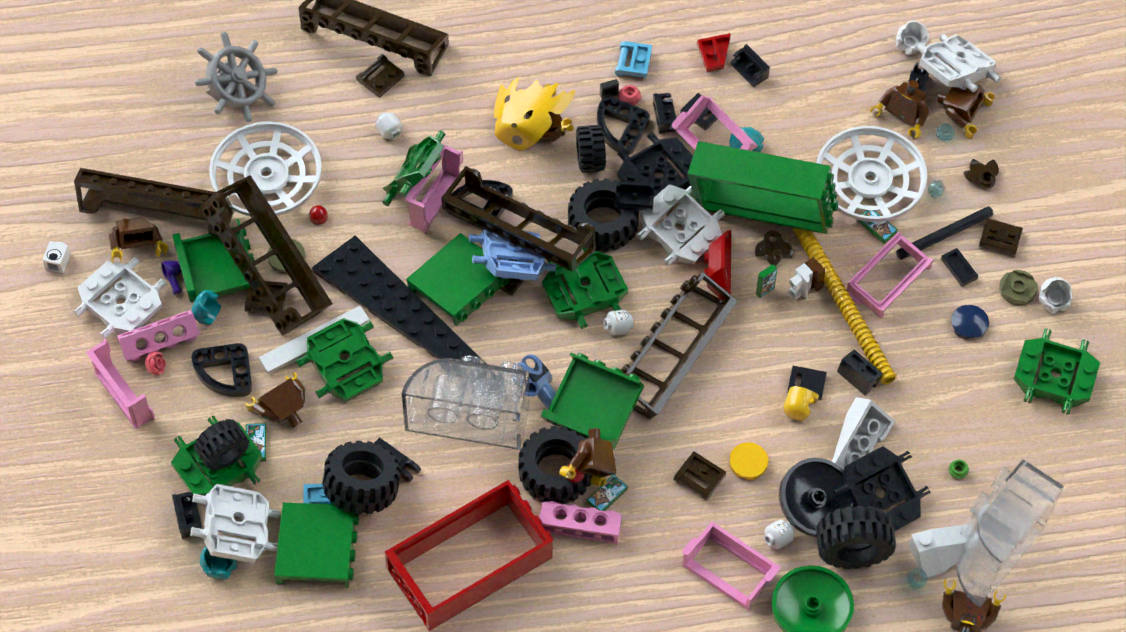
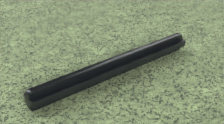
(948, 231)

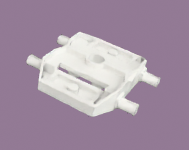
(967, 60)
(688, 214)
(140, 303)
(221, 507)

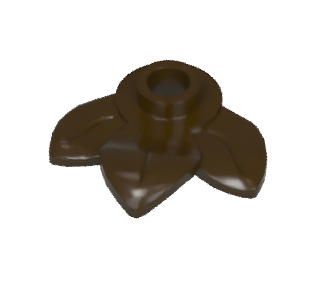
(980, 172)
(773, 250)

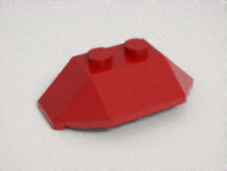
(719, 263)

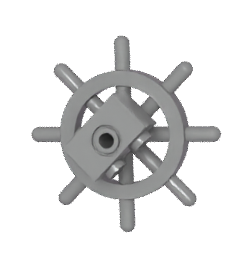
(232, 77)

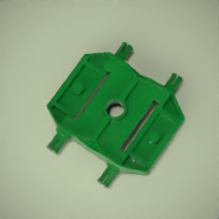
(425, 154)
(604, 291)
(324, 352)
(1059, 359)
(196, 480)

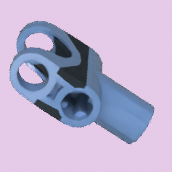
(539, 380)

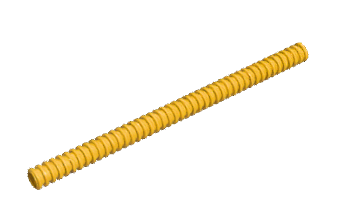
(847, 306)

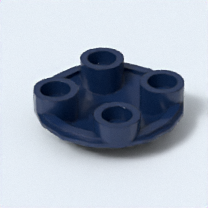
(969, 321)

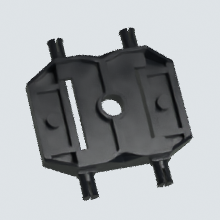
(644, 164)
(893, 482)

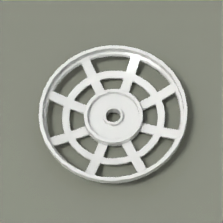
(268, 162)
(876, 168)

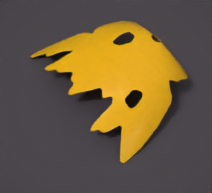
(521, 102)

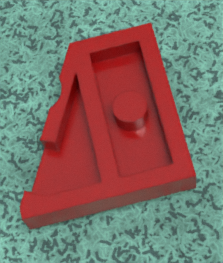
(714, 51)

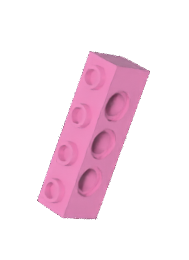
(148, 332)
(585, 530)

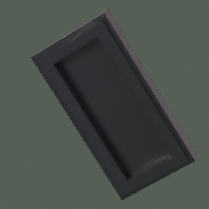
(959, 267)

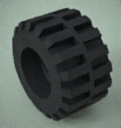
(591, 148)
(221, 444)

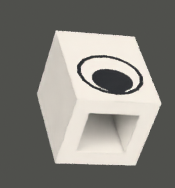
(56, 257)

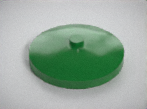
(812, 601)

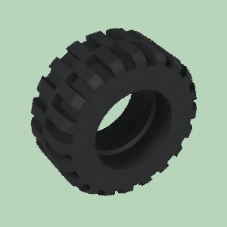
(602, 194)
(541, 484)
(356, 494)
(856, 537)

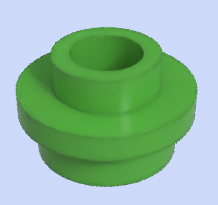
(961, 465)

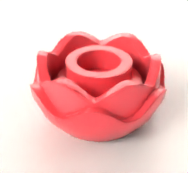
(629, 94)
(155, 363)

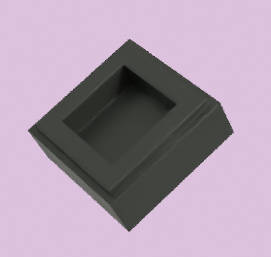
(609, 88)

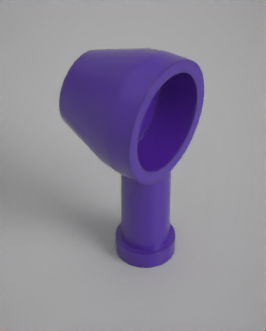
(170, 270)

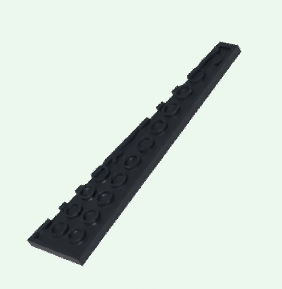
(376, 287)

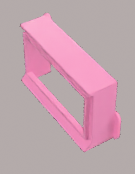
(685, 120)
(423, 213)
(860, 296)
(134, 408)
(739, 549)

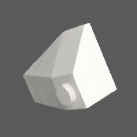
(861, 431)
(937, 549)

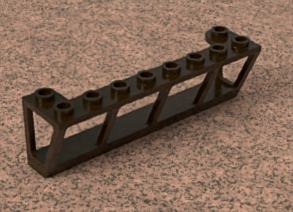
(311, 19)
(143, 195)
(583, 235)
(281, 246)
(688, 358)

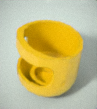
(797, 403)

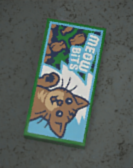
(882, 230)
(766, 280)
(257, 433)
(607, 494)

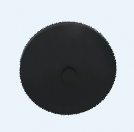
(809, 494)

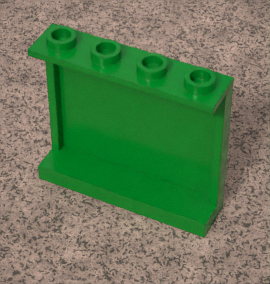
(209, 264)
(454, 281)
(594, 398)
(315, 543)

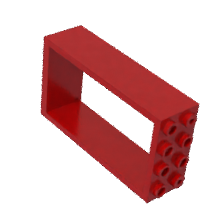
(453, 524)

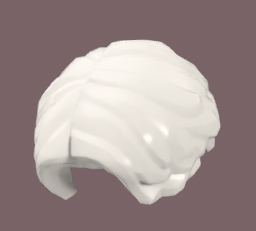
(910, 36)
(1056, 295)

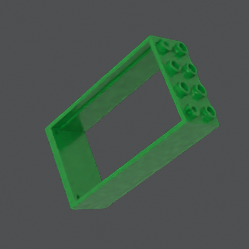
(763, 187)

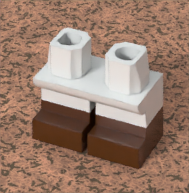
(807, 277)

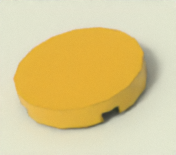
(748, 461)

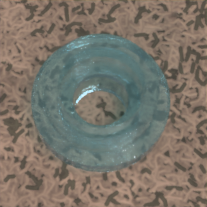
(945, 128)
(936, 188)
(912, 573)

